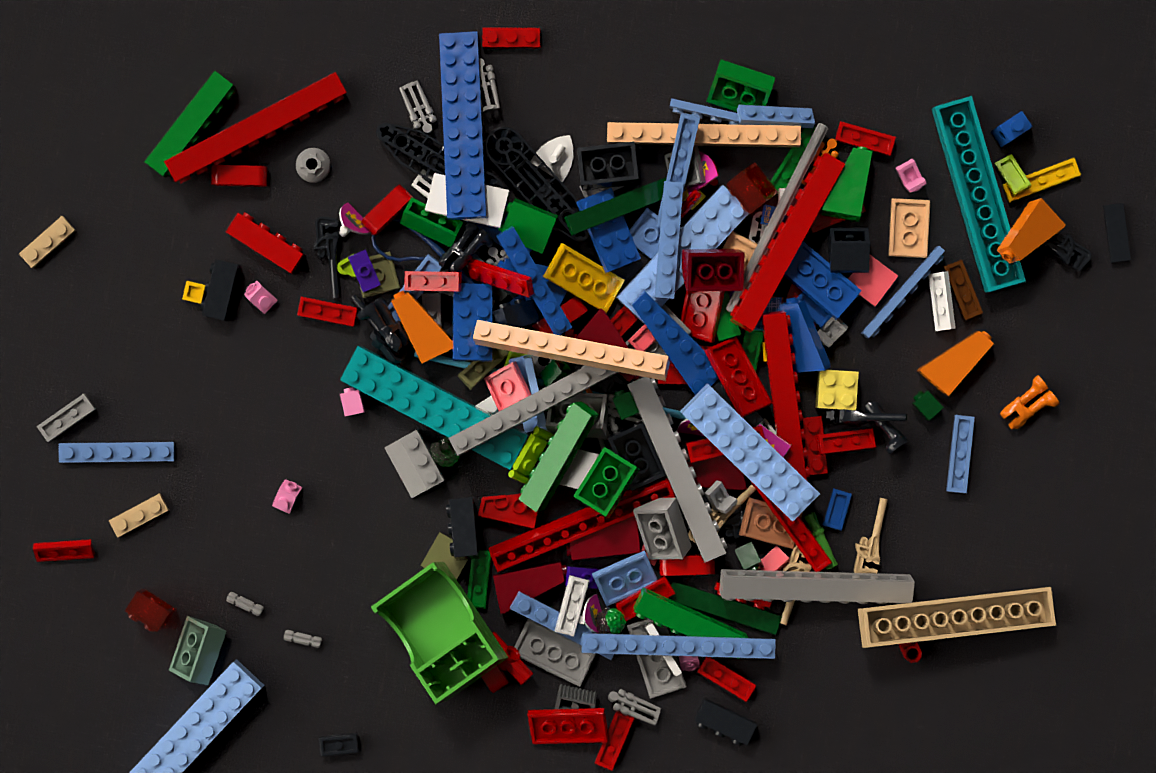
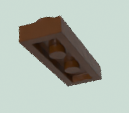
(963, 290)

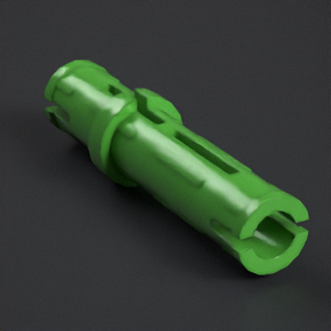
(817, 531)

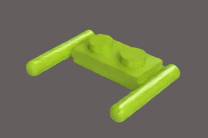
(530, 454)

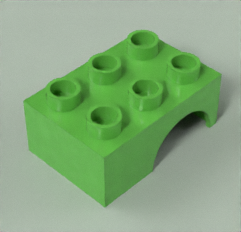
(441, 632)

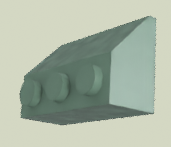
(197, 650)

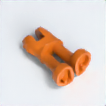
(1024, 412)

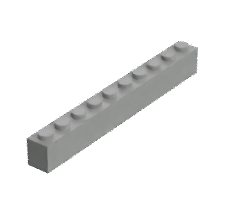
(528, 408)
(676, 468)
(816, 586)

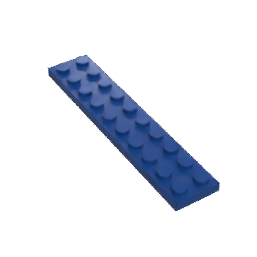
(462, 126)

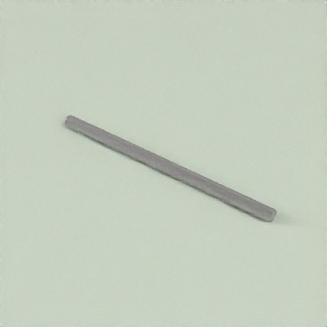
(780, 210)

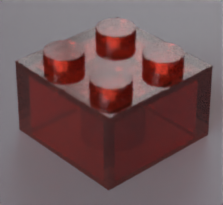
(751, 188)
(149, 610)

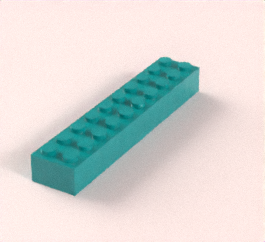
(976, 191)
(427, 403)

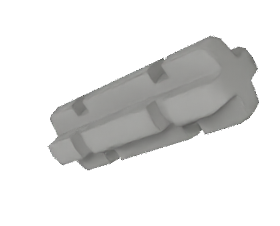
(244, 603)
(303, 639)

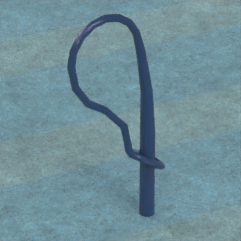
(465, 277)

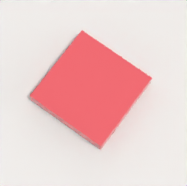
(875, 282)
(507, 386)

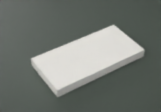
(495, 202)

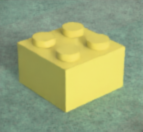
(837, 389)

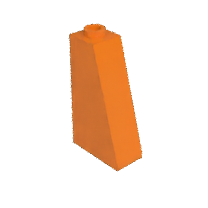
(1030, 231)
(422, 329)
(955, 363)

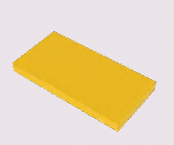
(583, 278)

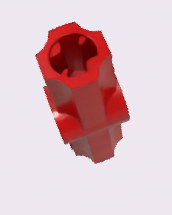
(513, 663)

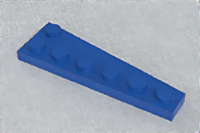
(677, 343)

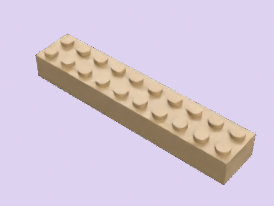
(956, 617)

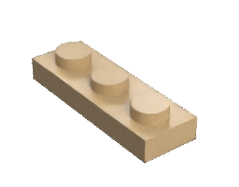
(47, 242)
(139, 515)

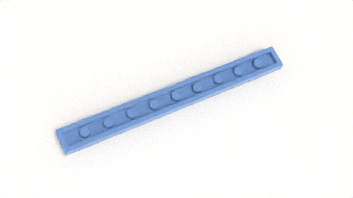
(678, 645)

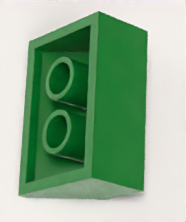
(739, 86)
(606, 482)

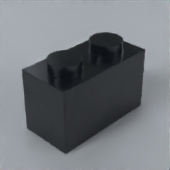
(517, 315)

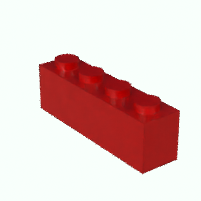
(265, 243)

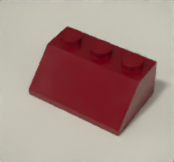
(713, 269)

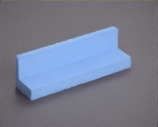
(527, 369)

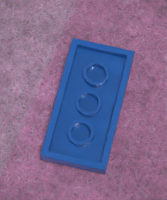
(612, 238)
(813, 277)
(471, 305)

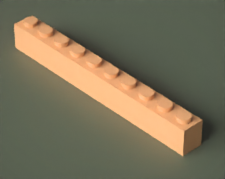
(706, 134)
(571, 350)

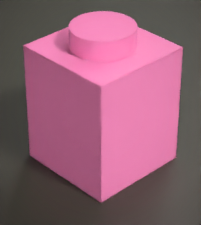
(352, 401)

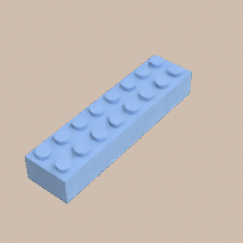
(703, 230)
(749, 452)
(202, 722)

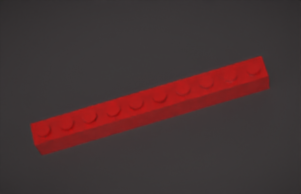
(255, 127)
(787, 242)
(782, 387)
(574, 526)

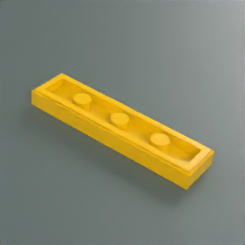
(1046, 178)

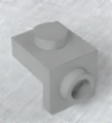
(831, 331)
(719, 498)

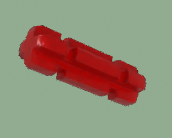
(689, 202)

